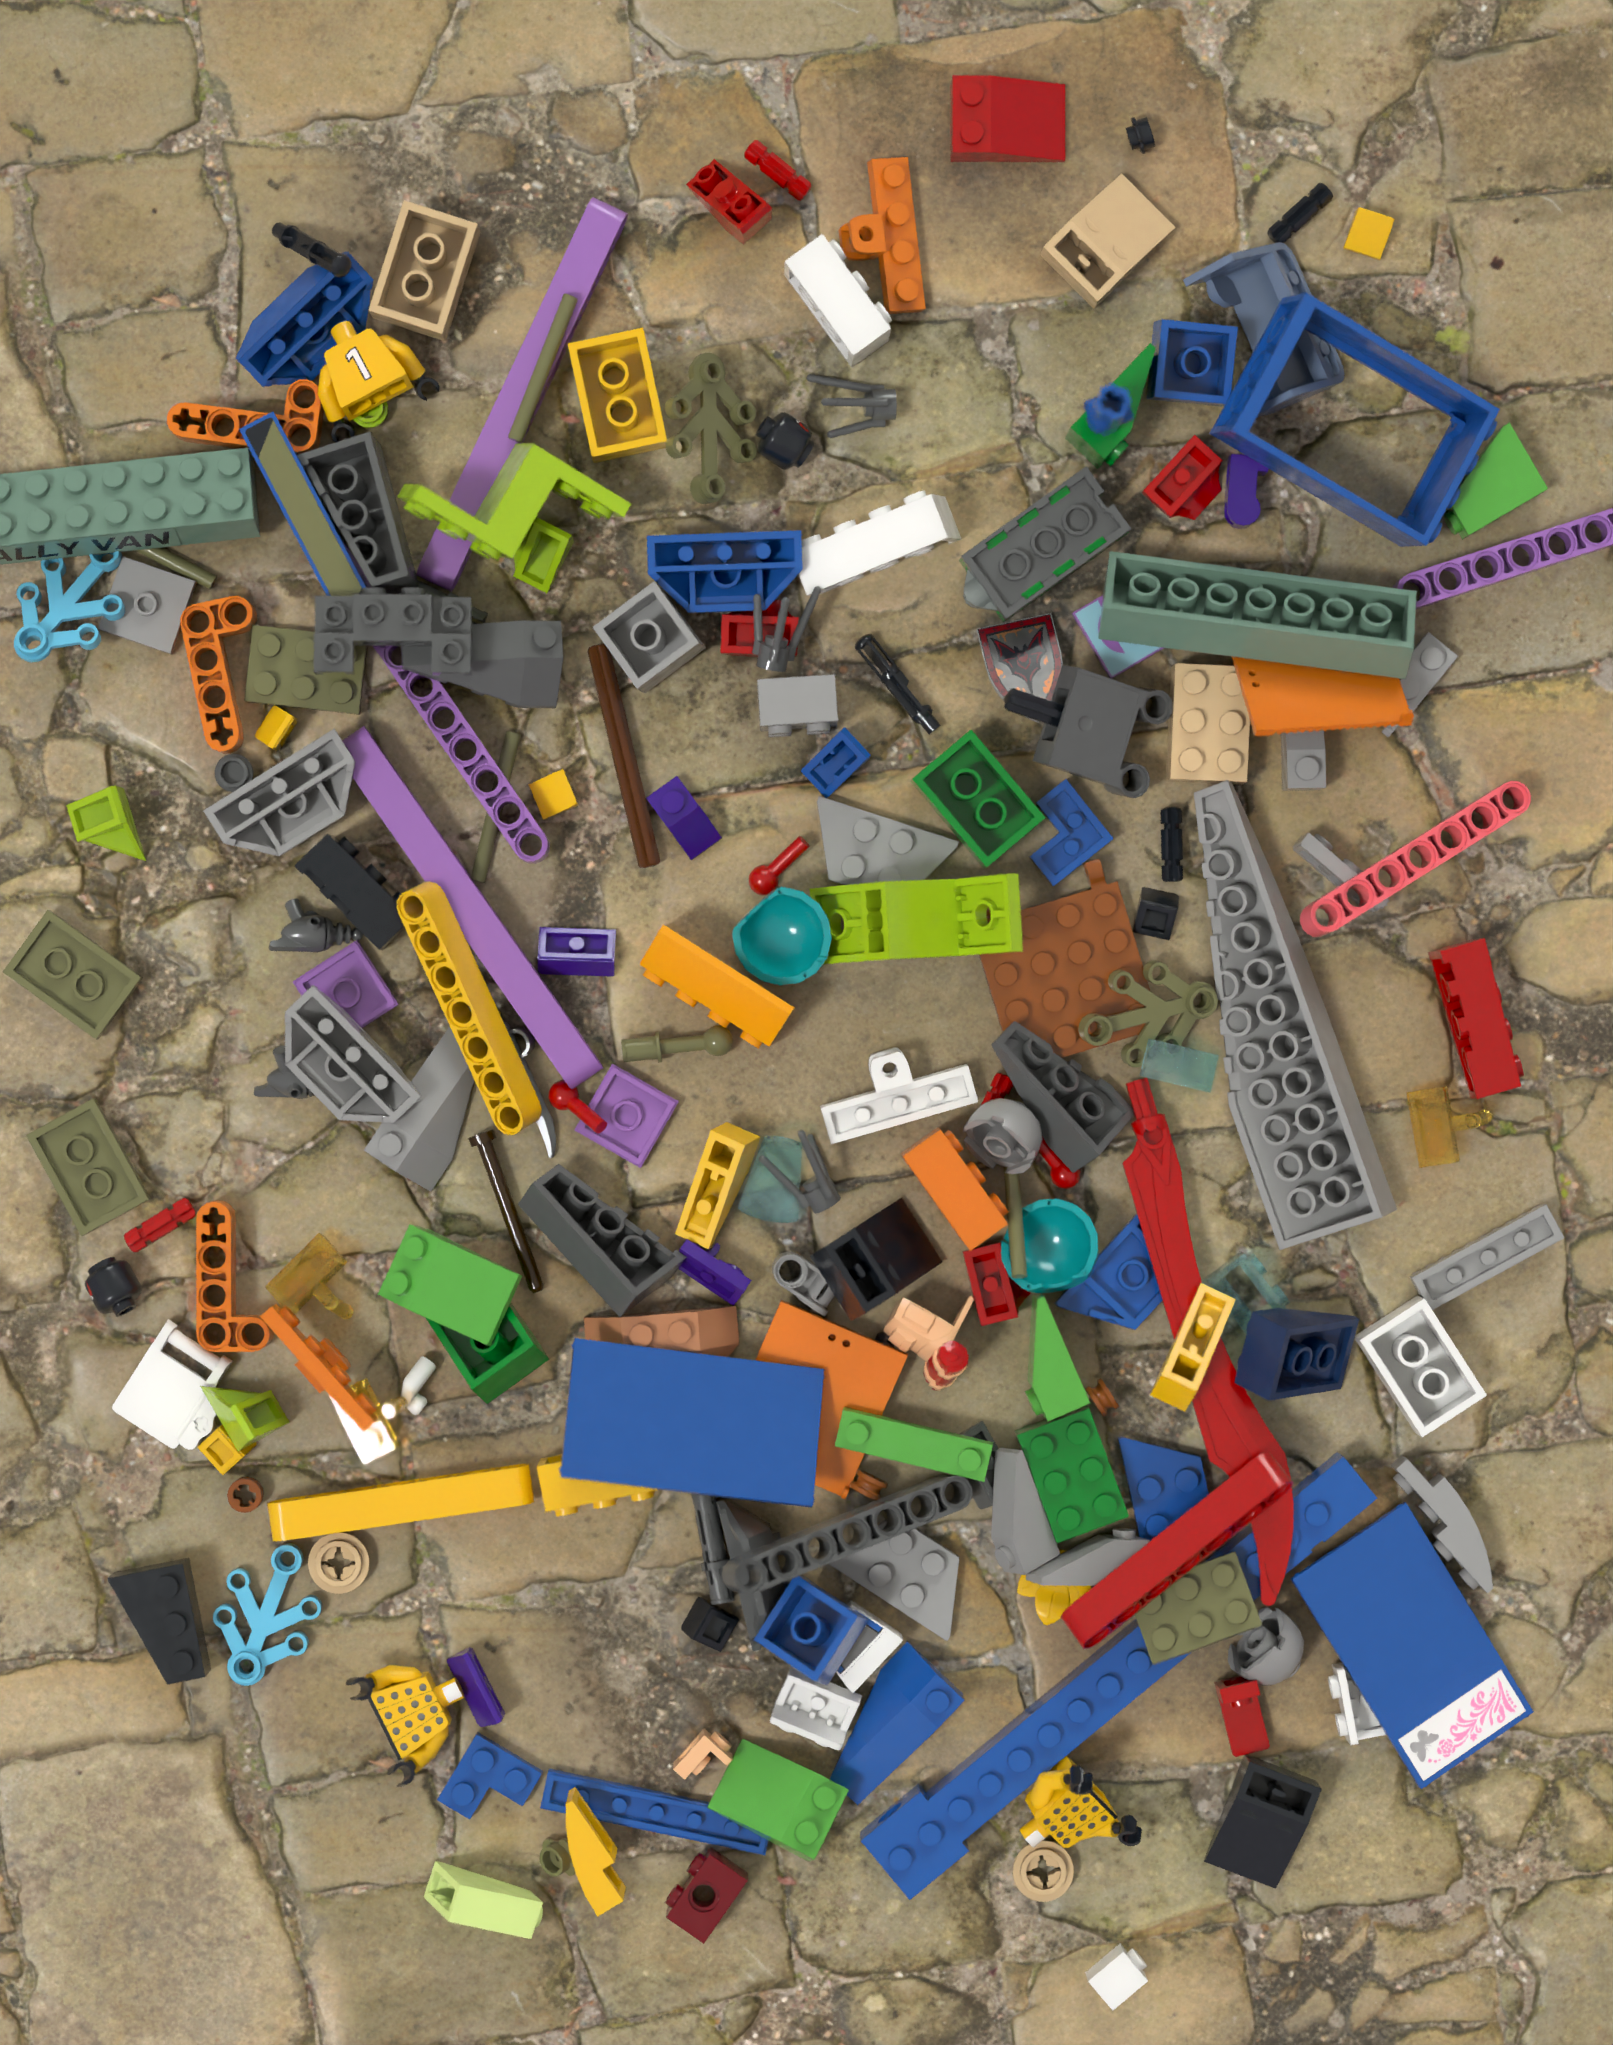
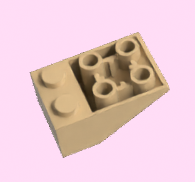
(1106, 240)

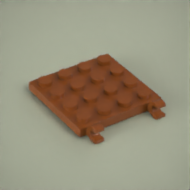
(1067, 965)

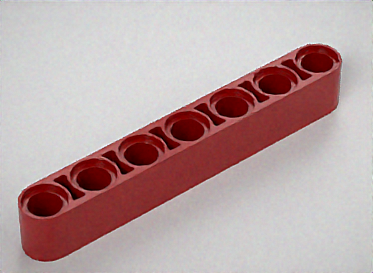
(1176, 1550)

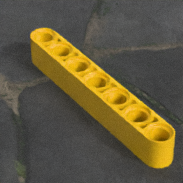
(470, 990)
(400, 1502)

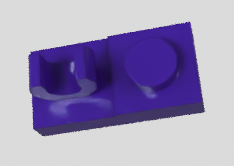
(714, 1274)

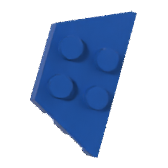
(1121, 1284)
(1160, 1484)

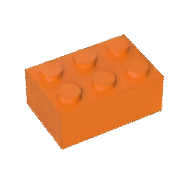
(956, 1187)

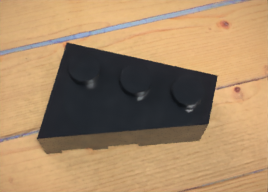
(353, 888)
(166, 1616)

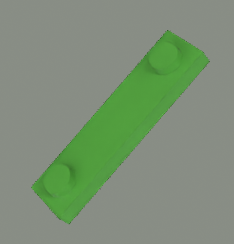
(914, 1444)

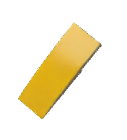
(592, 1855)

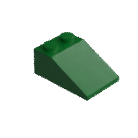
(1111, 447)
(494, 1367)

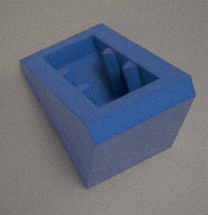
(836, 763)

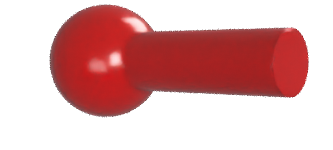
(765, 878)
(565, 1098)
(1059, 1173)

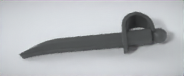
(545, 1121)

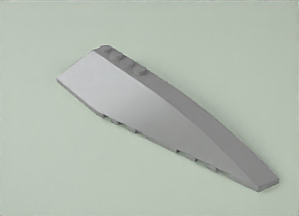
(1281, 1051)

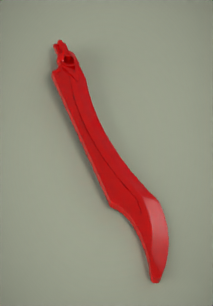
(1224, 1411)

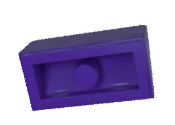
(576, 951)
(476, 1688)

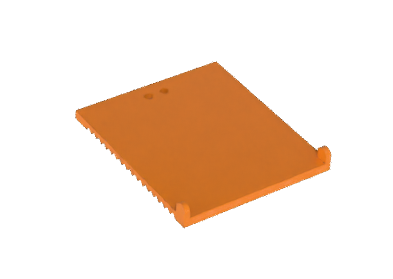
(1314, 698)
(855, 1378)

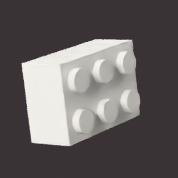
(838, 299)
(1420, 1366)

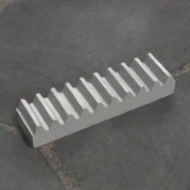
(1487, 1256)

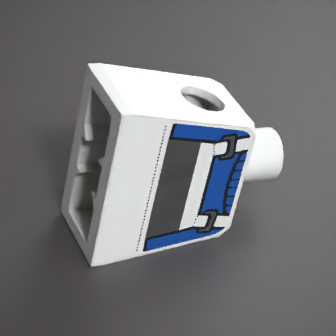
(869, 1650)

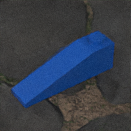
(899, 1715)

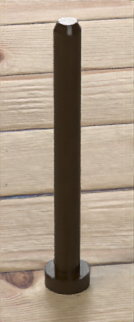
(507, 1208)

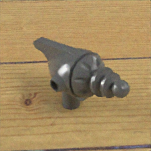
(311, 931)
(282, 1081)

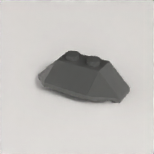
(742, 1534)

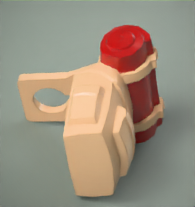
(931, 1339)

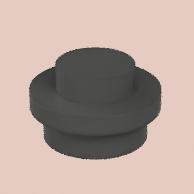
(233, 772)

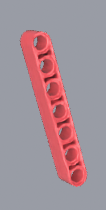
(1430, 849)

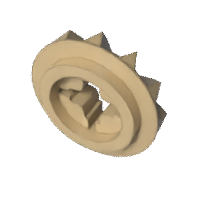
(326, 1575)
(1057, 1881)

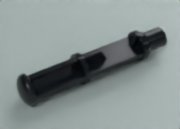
(312, 249)
(896, 683)

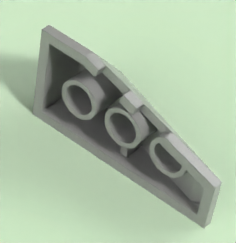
(426, 1135)

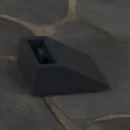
(876, 1259)
(1262, 1821)

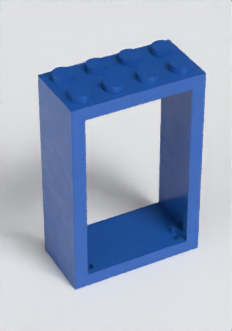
(1455, 456)

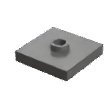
(151, 603)

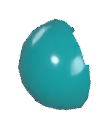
(783, 937)
(1058, 1246)

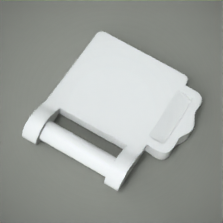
(167, 1396)

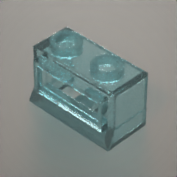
(1254, 1270)

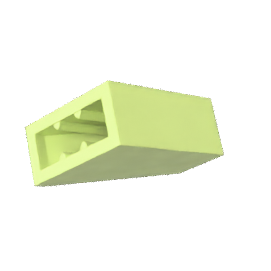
(483, 1901)

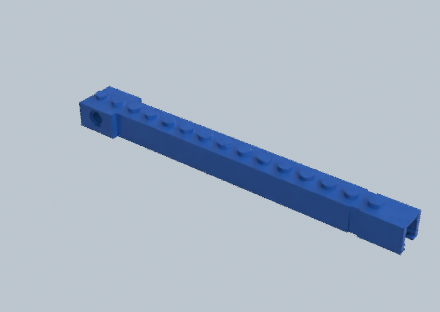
(928, 1829)

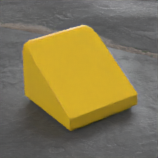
(1368, 233)
(276, 728)
(553, 794)
(221, 1450)

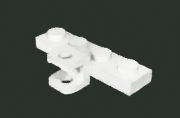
(897, 1097)

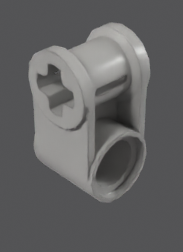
(806, 1284)

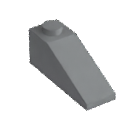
(1303, 761)
(1018, 1517)
(1090, 1560)

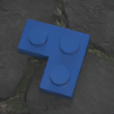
(1078, 833)
(486, 1766)

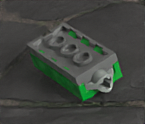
(1041, 547)

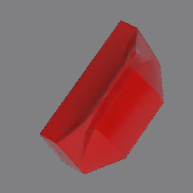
(1186, 481)
(738, 629)
(994, 1291)

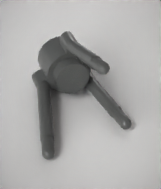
(877, 403)
(774, 652)
(820, 1189)

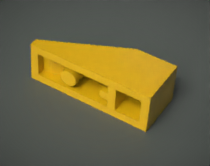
(716, 1183)
(1193, 1347)

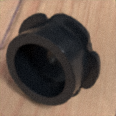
(1140, 135)

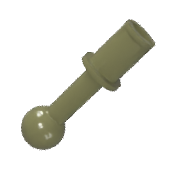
(715, 1041)

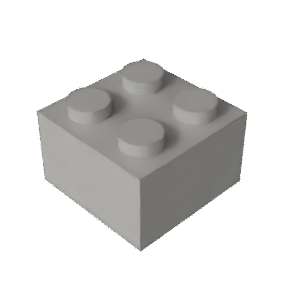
(649, 637)
(797, 704)

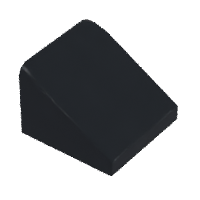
(1156, 913)
(709, 1624)

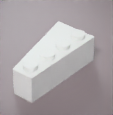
(876, 542)

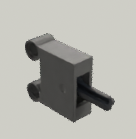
(1091, 727)

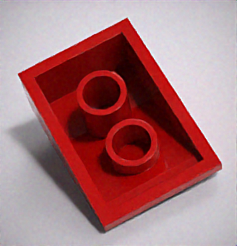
(1006, 120)

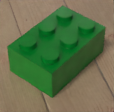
(977, 799)
(1072, 1474)

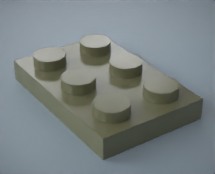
(284, 673)
(72, 974)
(88, 1167)
(1199, 1610)

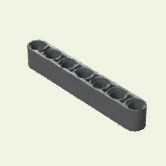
(830, 1533)

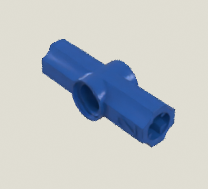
(1108, 410)

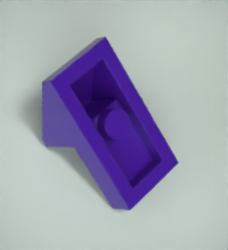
(684, 818)

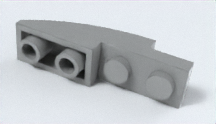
(1457, 1532)

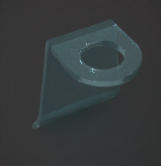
(764, 1194)

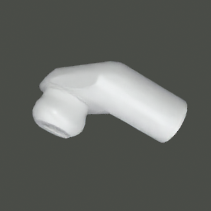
(413, 1383)

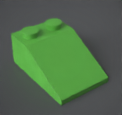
(450, 1284)
(1051, 1372)
(778, 1799)

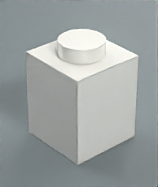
(1117, 1975)

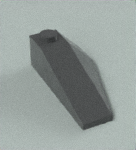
(508, 662)
(1073, 1109)

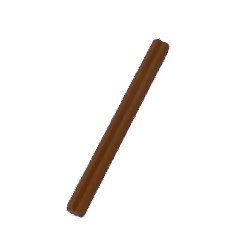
(623, 756)

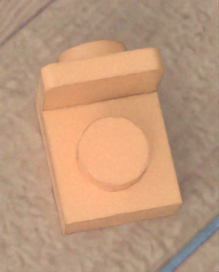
(696, 1756)

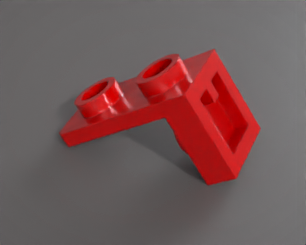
(1242, 1715)

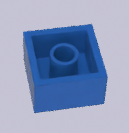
(1192, 362)
(811, 1630)

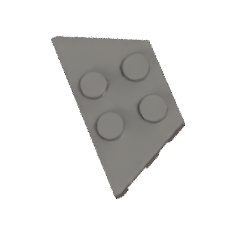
(875, 848)
(910, 1575)

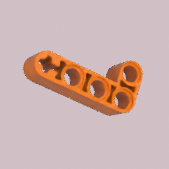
(293, 419)
(220, 675)
(226, 1278)

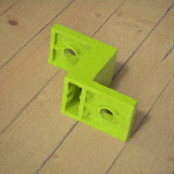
(513, 502)
(922, 918)

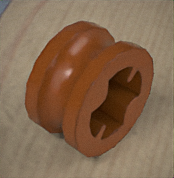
(1102, 1397)
(868, 1484)
(236, 1502)

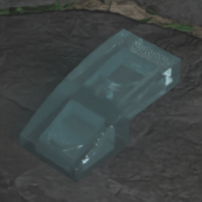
(1179, 1065)

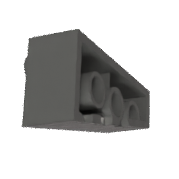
(362, 502)
(599, 1240)

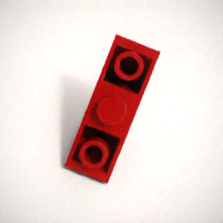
(730, 201)

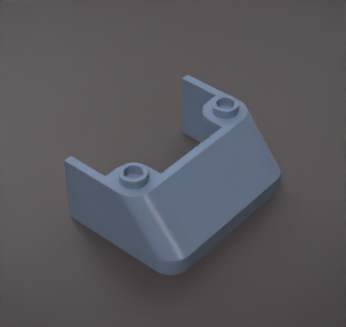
(1254, 285)

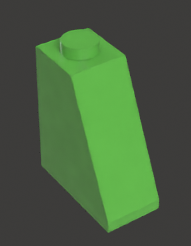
(1496, 485)

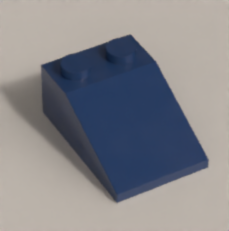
(1295, 1352)

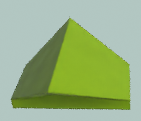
(541, 554)
(106, 822)
(246, 1414)

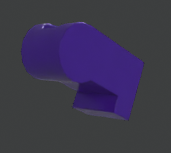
(1240, 501)

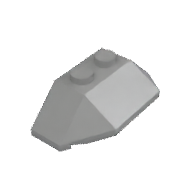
(288, 799)
(343, 1062)

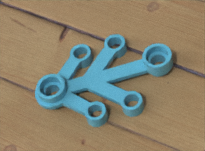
(64, 608)
(263, 1620)

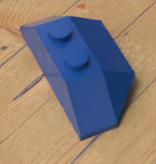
(295, 329)
(724, 568)

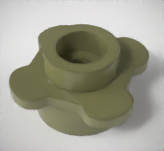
(556, 1857)

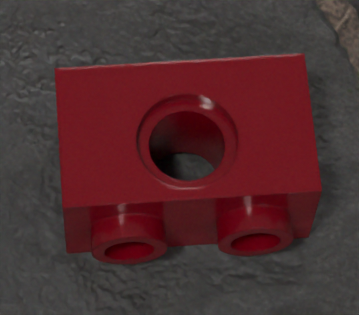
(698, 1916)

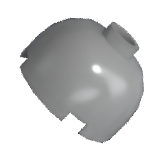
(1004, 1135)
(1269, 1651)

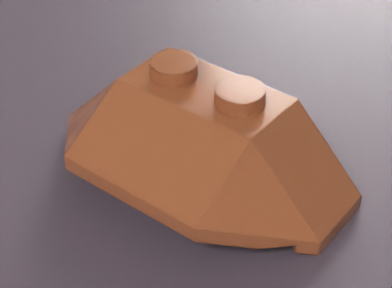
(686, 1330)

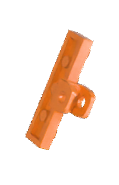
(889, 235)
(321, 1365)

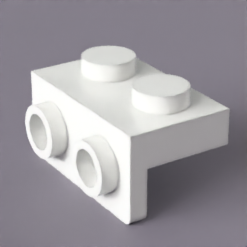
(815, 1709)
(1356, 1717)

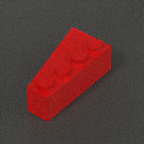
(1476, 1017)

